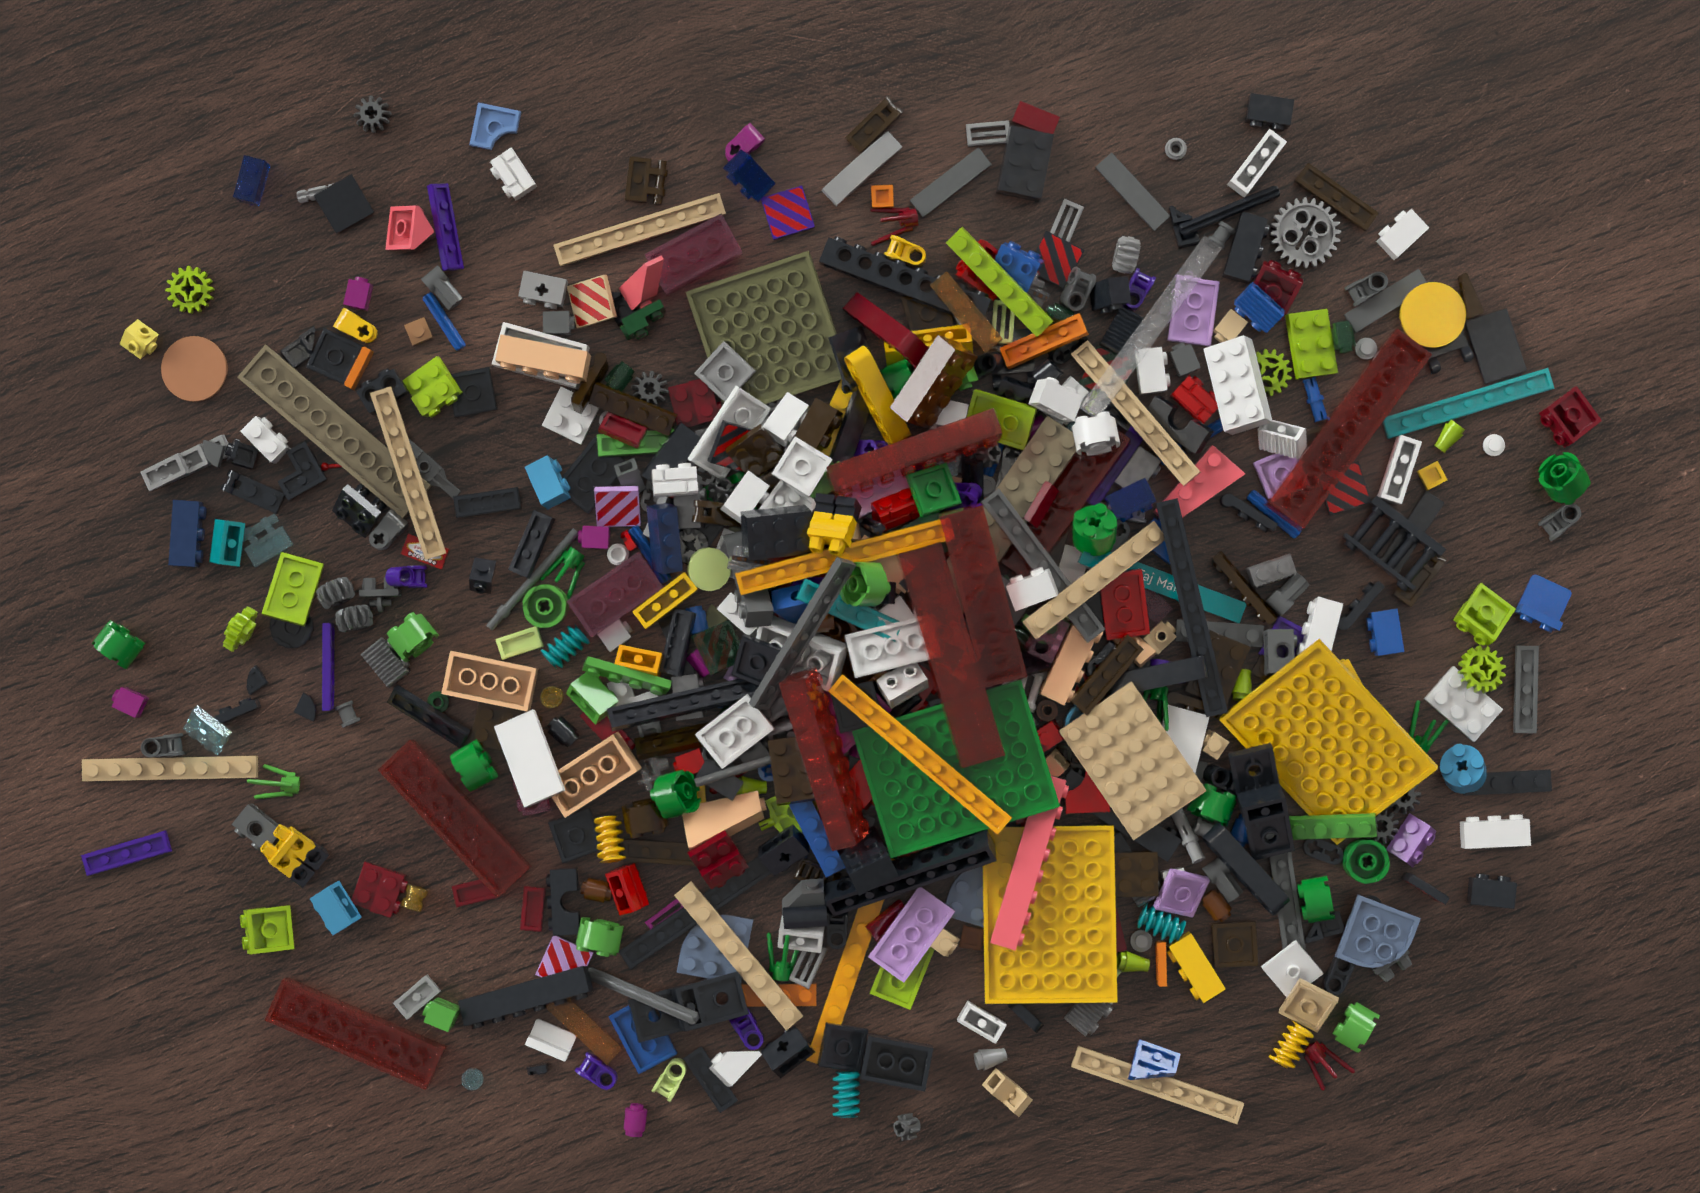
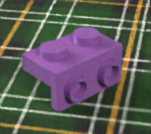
(1411, 840)

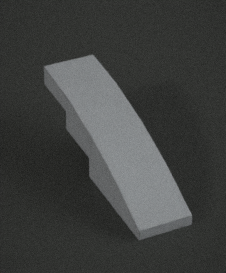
(861, 168)
(179, 465)

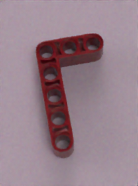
(886, 328)

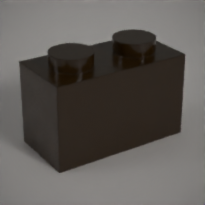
(819, 425)

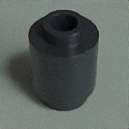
(563, 731)

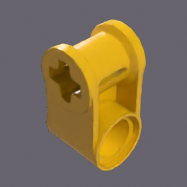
(904, 251)
(353, 325)

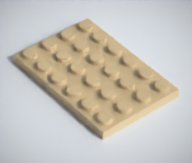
(1132, 760)

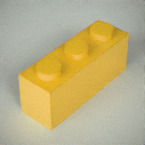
(665, 600)
(1195, 968)

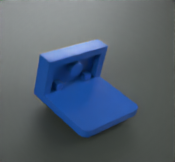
(1019, 264)
(1543, 603)

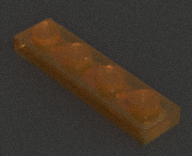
(966, 312)
(586, 1030)

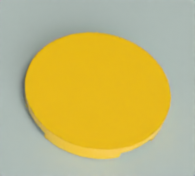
(1433, 314)

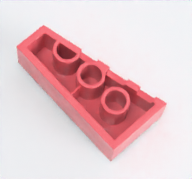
(1215, 475)

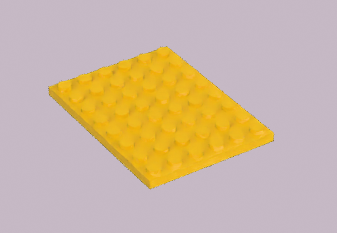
(1329, 737)
(1071, 926)

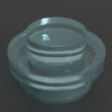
(472, 1079)

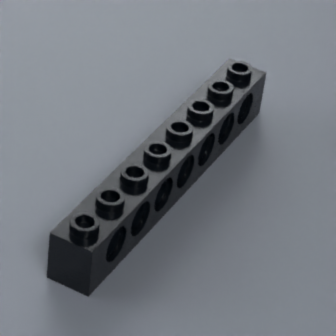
(892, 283)
(916, 871)

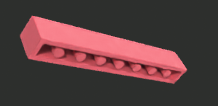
(1026, 873)

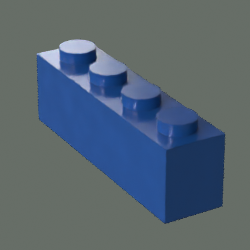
(815, 833)

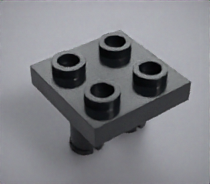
(356, 510)

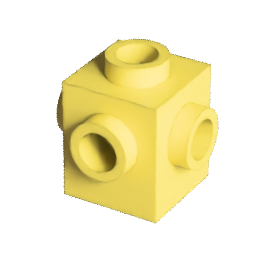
(139, 339)

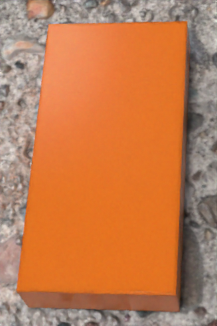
(358, 368)
(1161, 965)

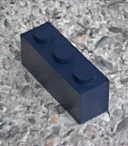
(186, 533)
(664, 538)

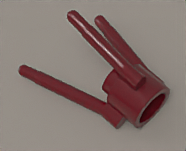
(906, 217)
(1315, 1053)

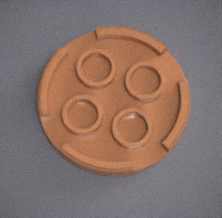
(194, 368)

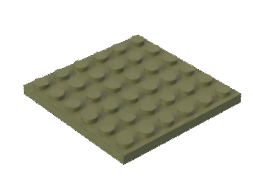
(774, 323)

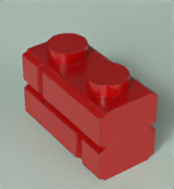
(1195, 399)
(895, 509)
(627, 889)

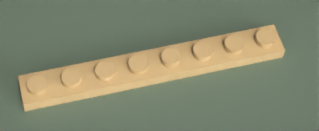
(639, 229)
(1139, 418)
(408, 473)
(1094, 580)
(169, 768)
(738, 955)
(1163, 1087)

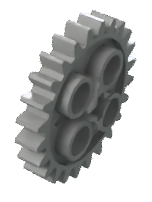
(1321, 242)

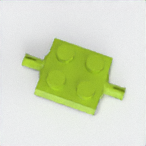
(780, 816)

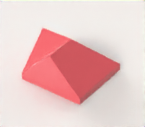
(407, 228)

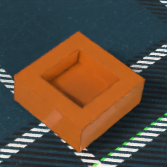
(882, 196)

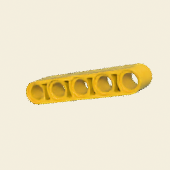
(876, 395)

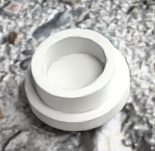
(1493, 445)
(617, 554)

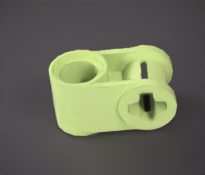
(668, 1081)

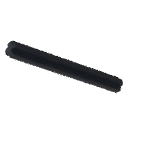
(1229, 210)

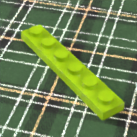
(999, 281)

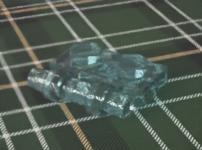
(269, 545)
(207, 730)

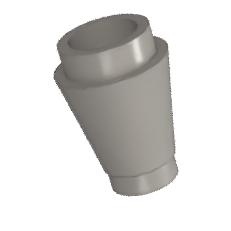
(989, 1058)

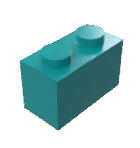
(227, 542)

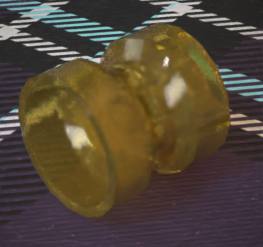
(549, 698)
(414, 897)

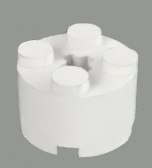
(1095, 434)

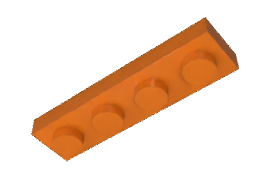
(1050, 339)
(797, 994)

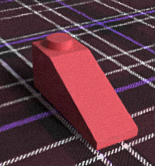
(643, 284)

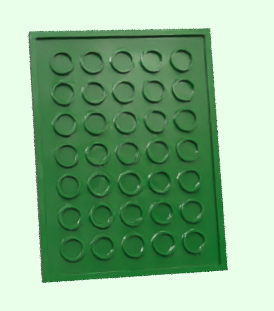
(919, 811)

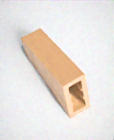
(723, 815)

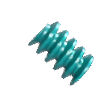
(565, 646)
(1161, 924)
(846, 1094)

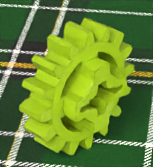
(189, 280)
(1273, 381)
(240, 629)
(1479, 678)

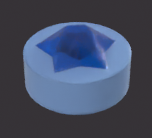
(766, 773)

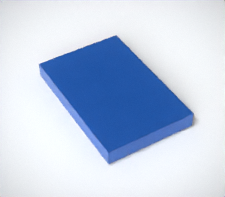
(646, 1053)

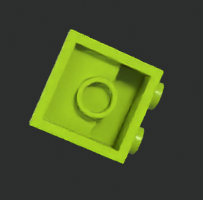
(432, 387)
(1484, 615)
(267, 929)

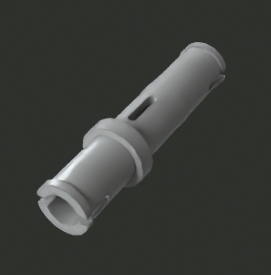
(1190, 840)

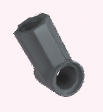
(439, 284)
(1284, 597)
(1224, 881)

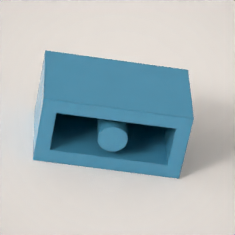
(548, 481)
(335, 908)

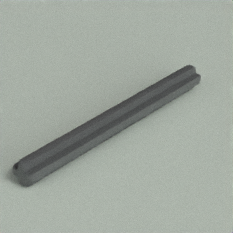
(643, 996)

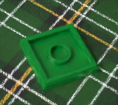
(933, 489)

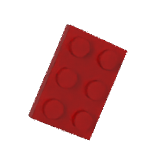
(1125, 606)

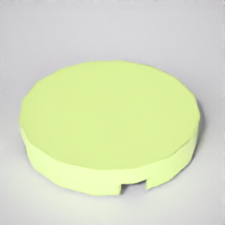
(708, 569)

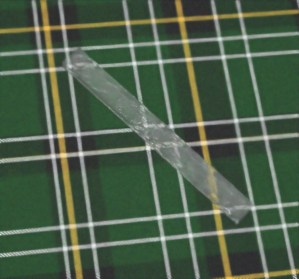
(1151, 327)

